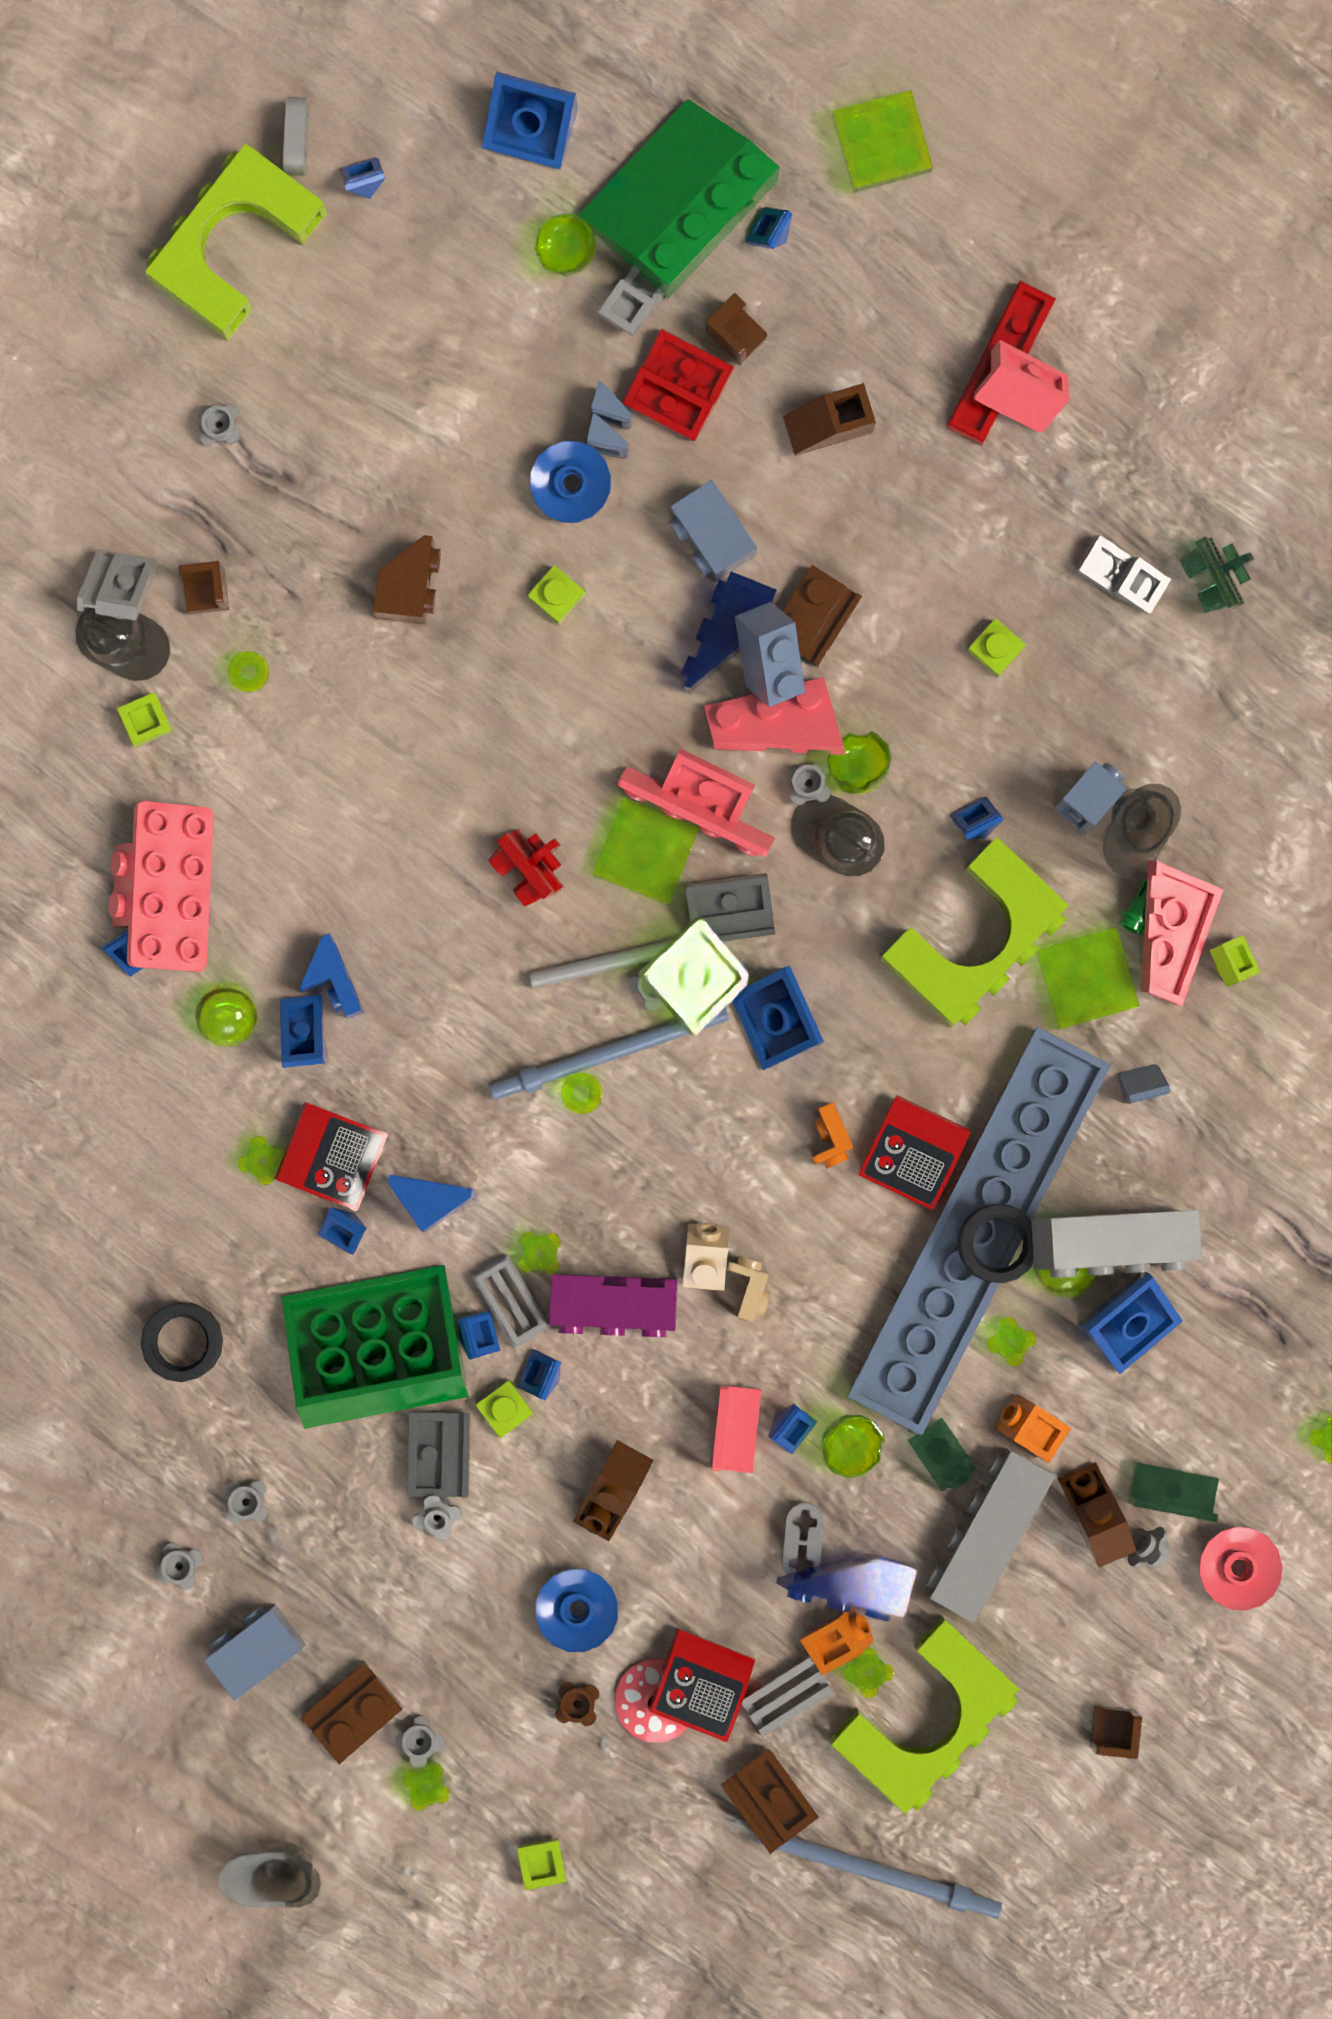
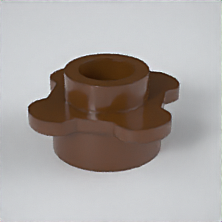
(583, 1714)

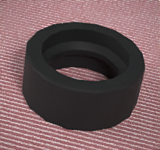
(966, 1240)
(150, 1339)

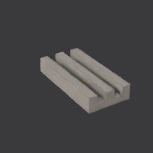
(493, 1271)
(796, 1709)

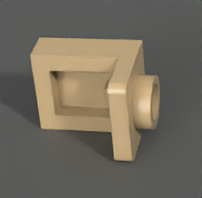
(706, 1256)
(754, 1298)

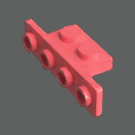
(703, 796)

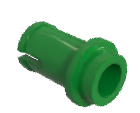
(1134, 917)

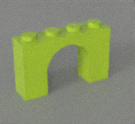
(245, 186)
(1029, 911)
(909, 1772)

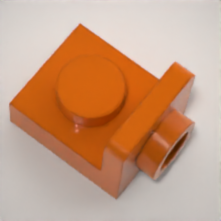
(832, 1128)
(1032, 1427)
(838, 1640)

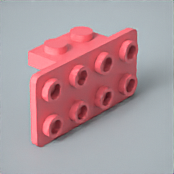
(165, 886)

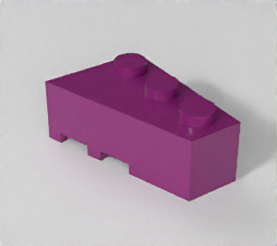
(613, 1304)

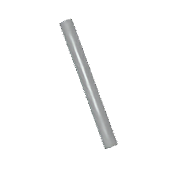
(596, 964)

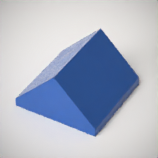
(529, 120)
(777, 1018)
(429, 1201)
(1131, 1321)

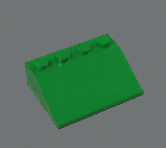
(680, 196)
(373, 1347)

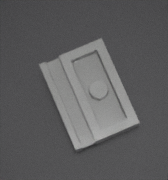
(116, 585)

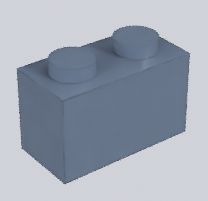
(712, 531)
(770, 654)
(1091, 796)
(253, 1652)

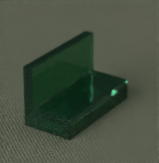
(1173, 1491)

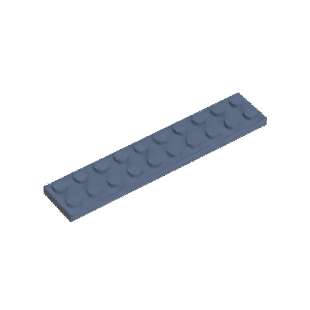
(1007, 1167)

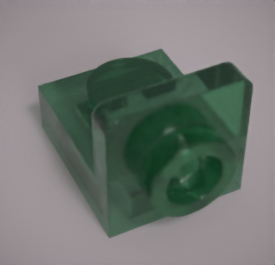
(942, 1455)

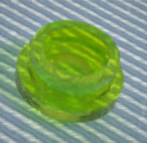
(244, 659)
(572, 1083)

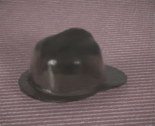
(123, 646)
(1140, 828)
(838, 836)
(271, 1878)

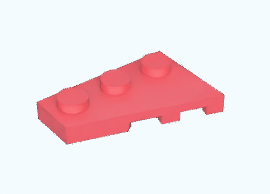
(794, 724)
(1175, 930)

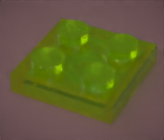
(882, 141)
(646, 851)
(695, 976)
(1087, 978)

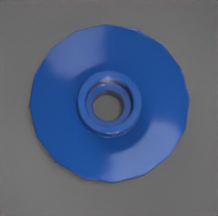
(549, 478)
(571, 1631)

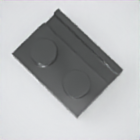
(733, 906)
(439, 1454)

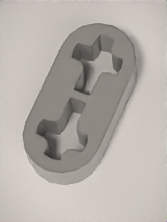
(296, 136)
(792, 1533)

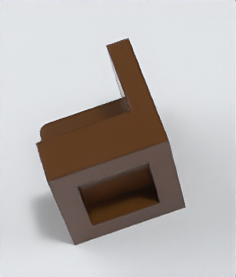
(735, 329)
(204, 587)
(1116, 1732)

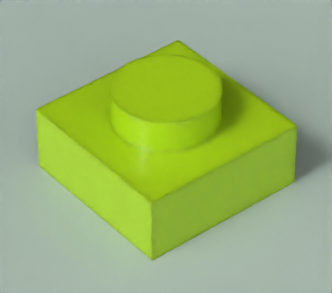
(556, 594)
(996, 647)
(145, 719)
(1234, 961)
(504, 1408)
(541, 1864)

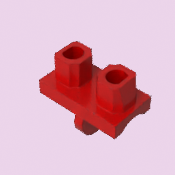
(533, 860)

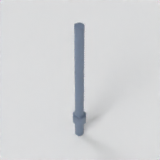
(532, 1078)
(957, 1897)

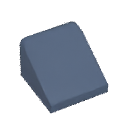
(610, 408)
(606, 439)
(1143, 1083)

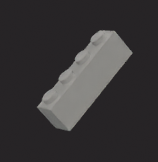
(1116, 1240)
(989, 1536)

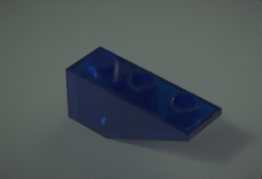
(719, 634)
(860, 1581)

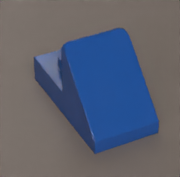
(329, 967)
(302, 1031)

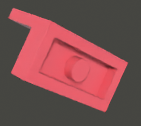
(1023, 387)
(735, 1429)

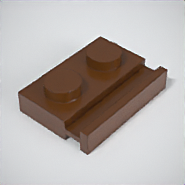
(820, 612)
(352, 1712)
(769, 1801)

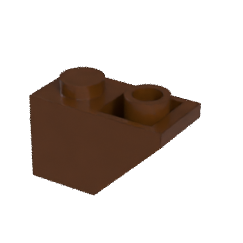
(830, 420)
(404, 584)
(613, 1490)
(1097, 1515)

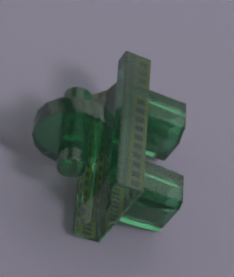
(1224, 591)

